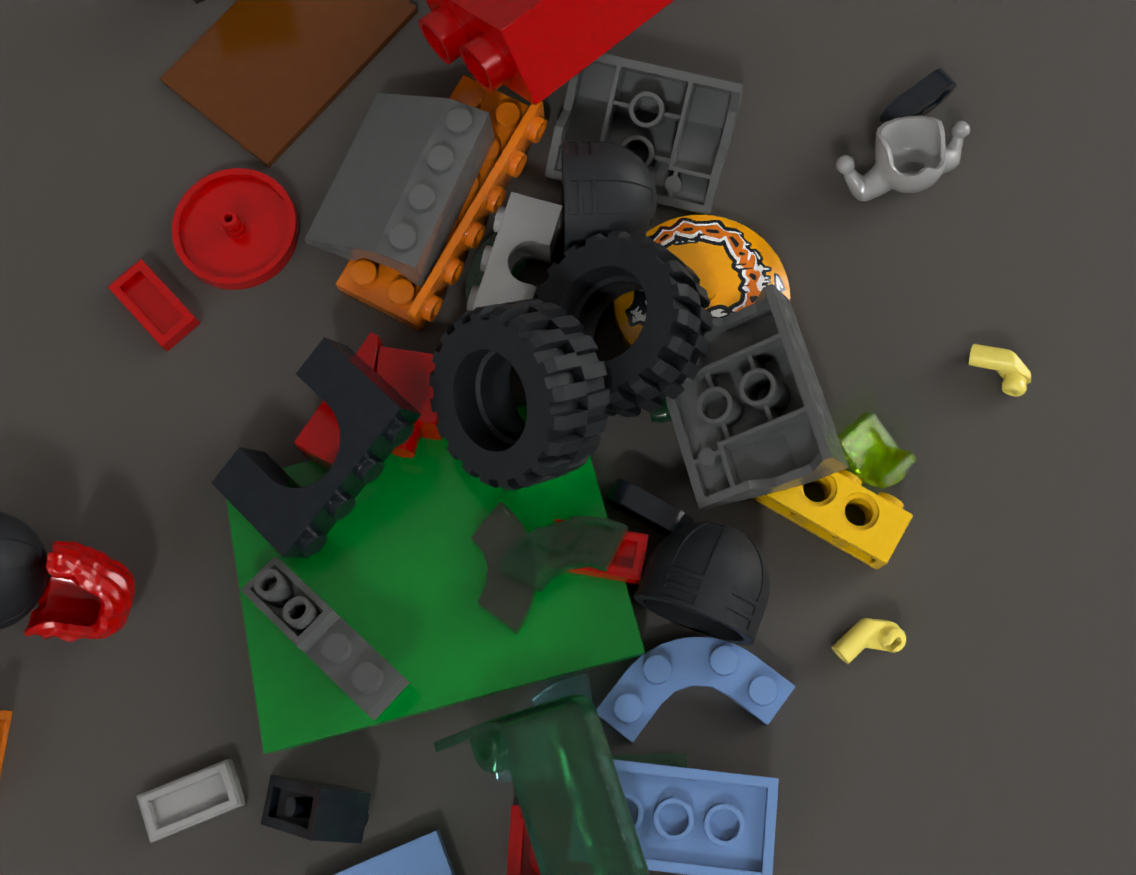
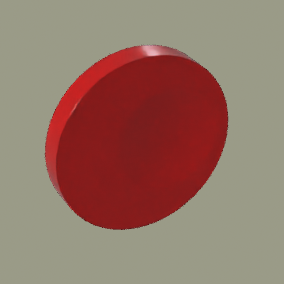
(235, 228)

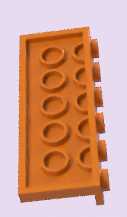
(514, 131)

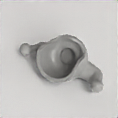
(907, 157)

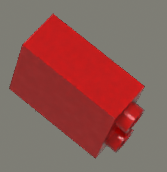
(530, 42)

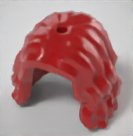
(83, 596)

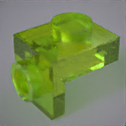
(873, 452)

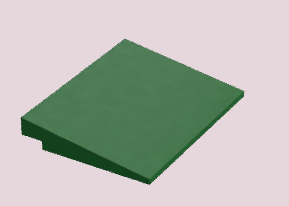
(411, 589)

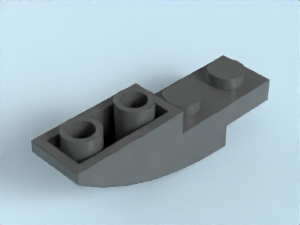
(325, 638)

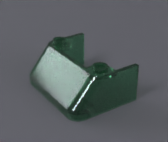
(562, 786)

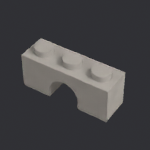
(524, 231)

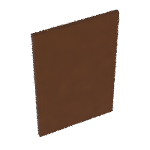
(280, 64)

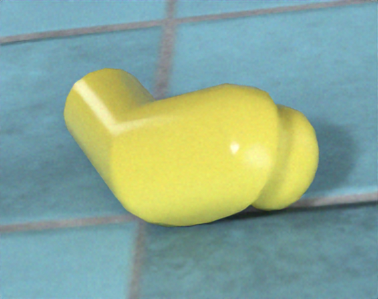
(1006, 363)
(869, 634)

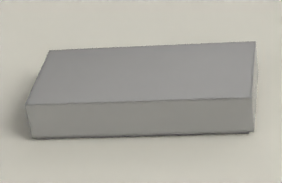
(191, 800)

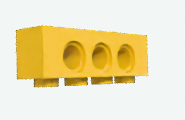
(826, 519)

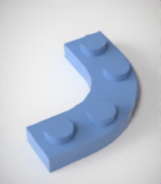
(688, 664)

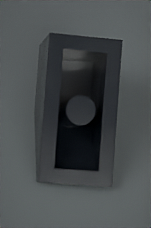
(316, 810)

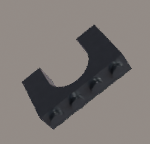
(371, 425)

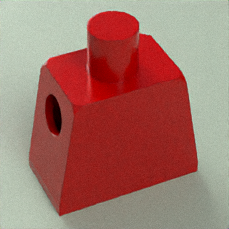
(409, 375)

